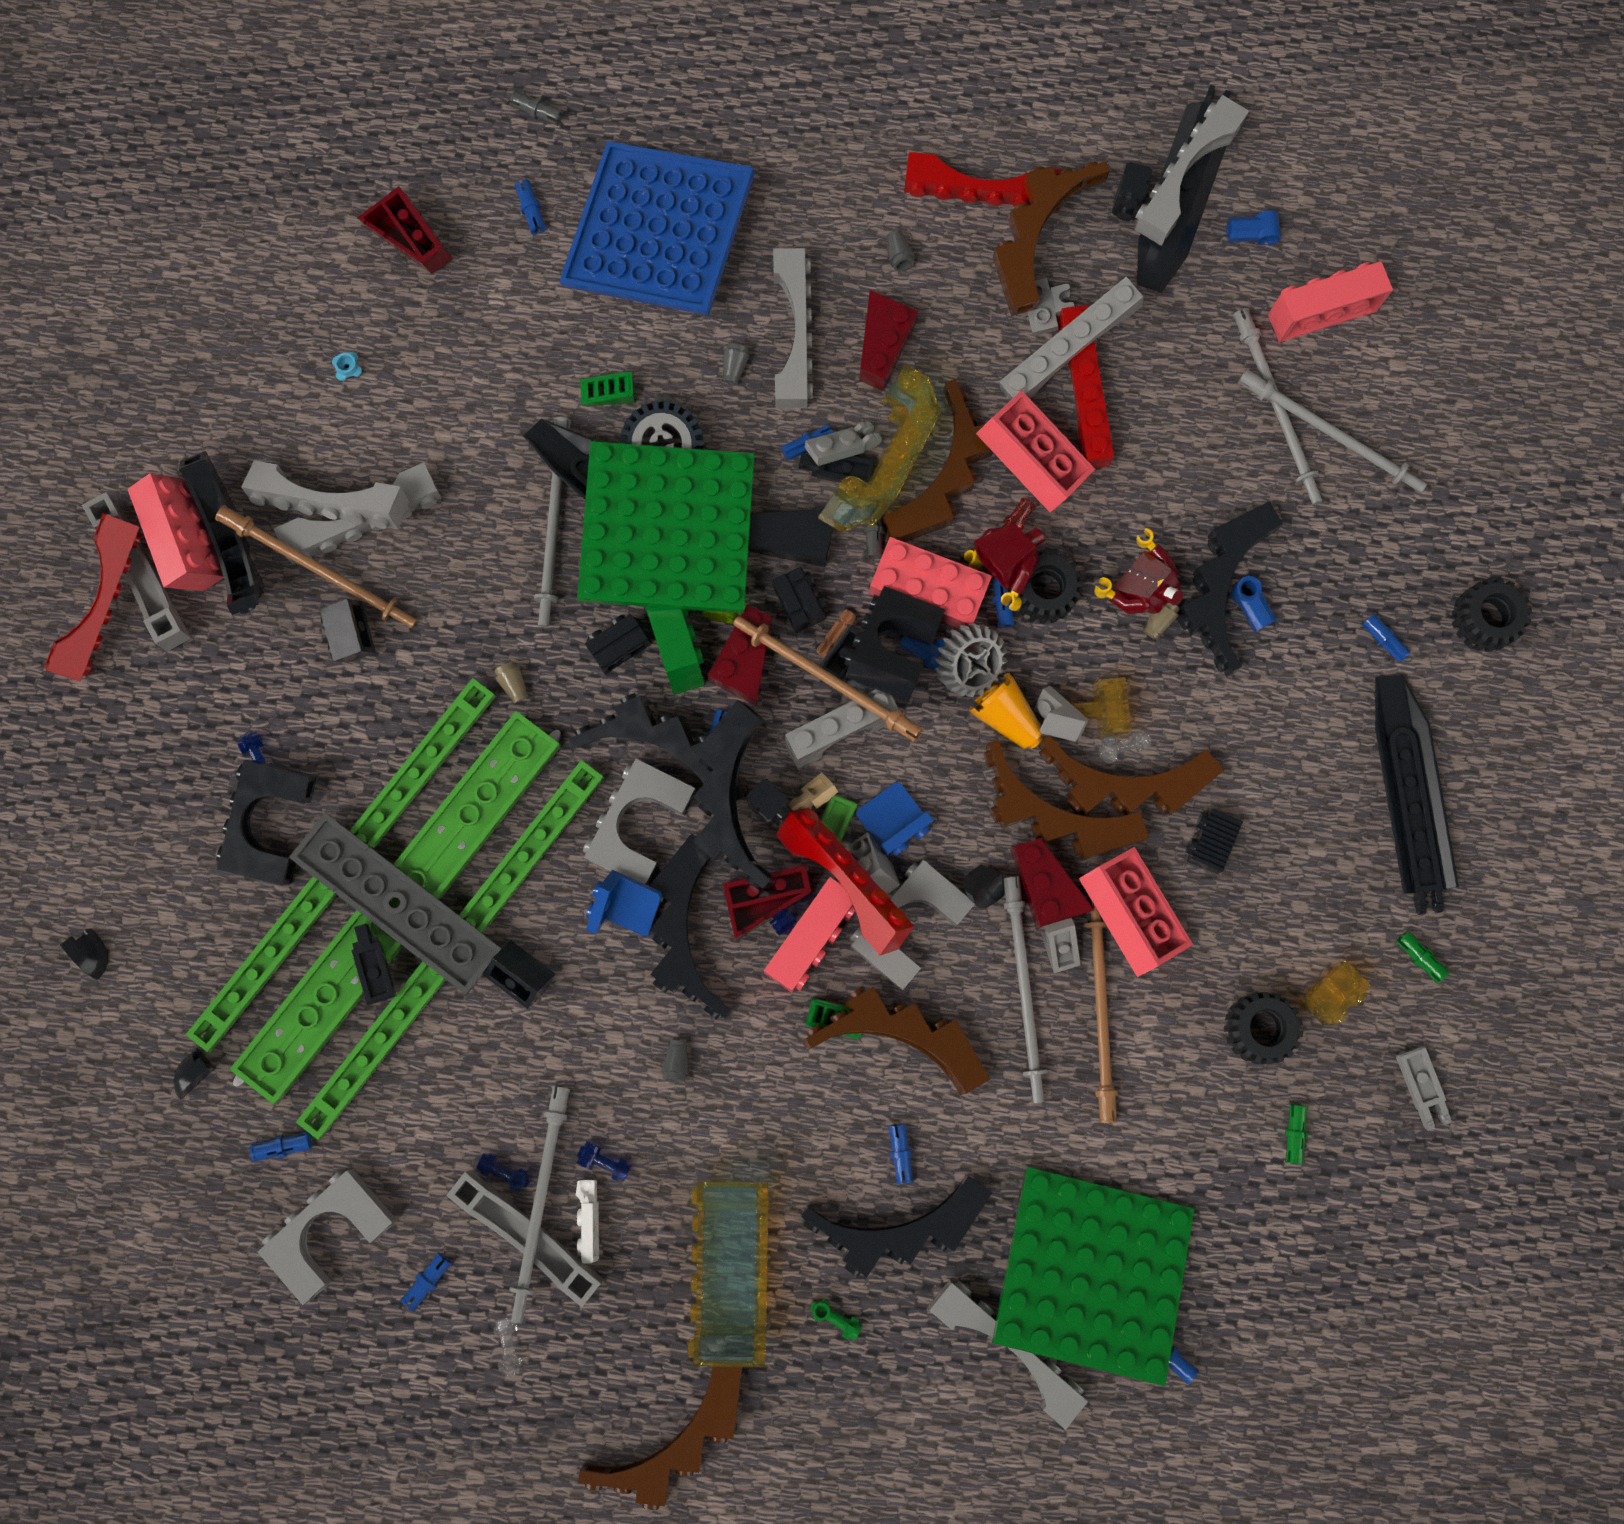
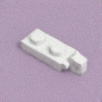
(588, 1220)

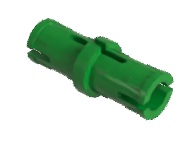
(1422, 956)
(1296, 1134)

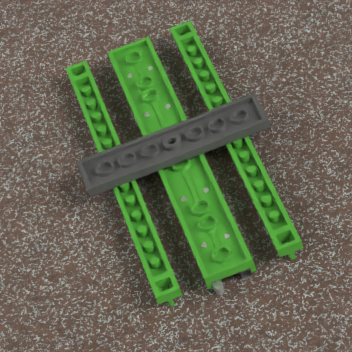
(398, 904)

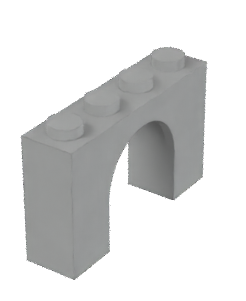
(812, 739)
(640, 785)
(925, 887)
(288, 1250)

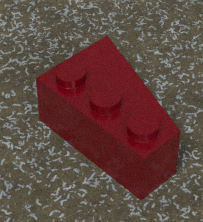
(404, 228)
(754, 907)

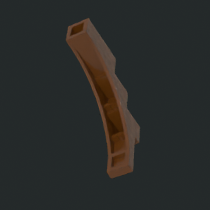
(1045, 193)
(931, 509)
(1091, 786)
(1050, 823)
(944, 1046)
(684, 1453)

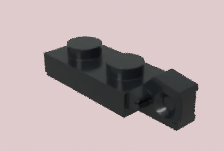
(839, 469)
(372, 966)

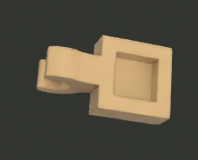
(814, 793)

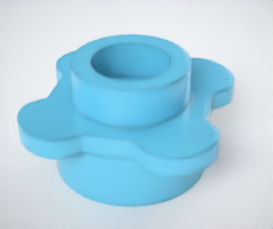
(346, 359)

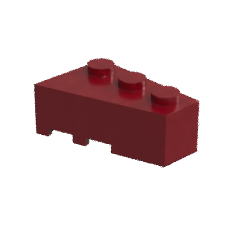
(885, 337)
(740, 663)
(1046, 885)

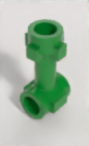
(821, 1311)

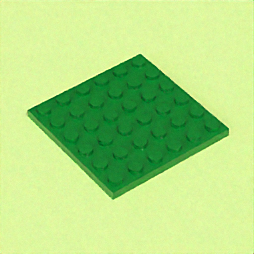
(666, 527)
(1094, 1276)

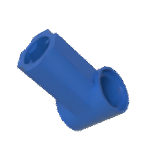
(1260, 228)
(1253, 606)
(923, 651)

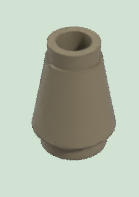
(1161, 621)
(512, 682)

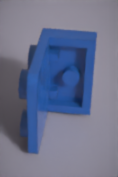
(894, 819)
(623, 903)

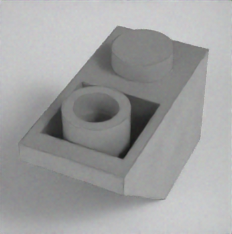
(875, 862)

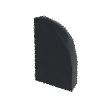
(983, 886)
(87, 953)
(191, 1072)

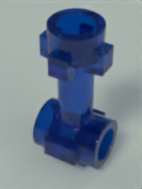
(250, 744)
(783, 922)
(590, 1156)
(516, 1180)

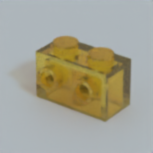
(1335, 994)

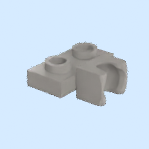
(1045, 317)

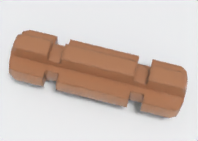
(835, 632)

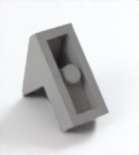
(1060, 716)
(1061, 945)

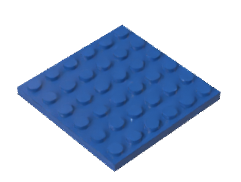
(657, 227)

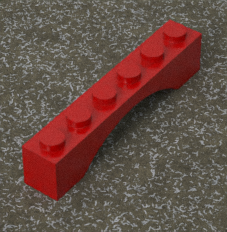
(932, 177)
(1091, 413)
(71, 652)
(879, 918)

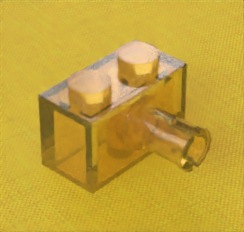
(1109, 708)

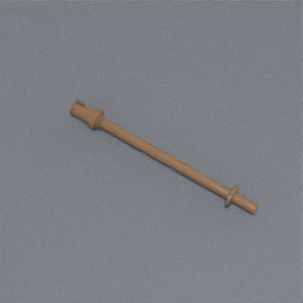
(246, 527)
(894, 719)
(1106, 1091)

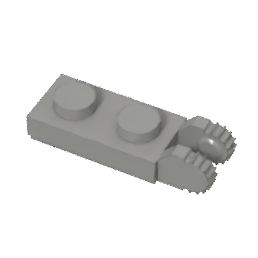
(843, 443)
(1423, 1085)

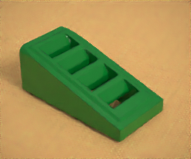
(608, 399)
(815, 1003)

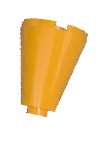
(1008, 713)

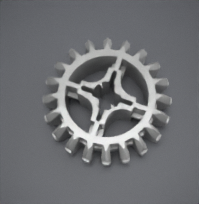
(956, 667)

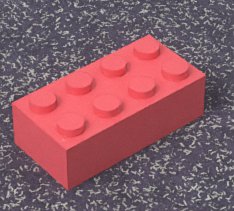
(1329, 301)
(1035, 451)
(175, 533)
(932, 580)
(1136, 911)
(810, 935)

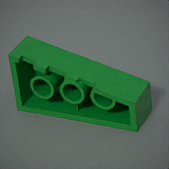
(676, 648)

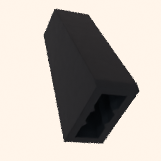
(791, 535)

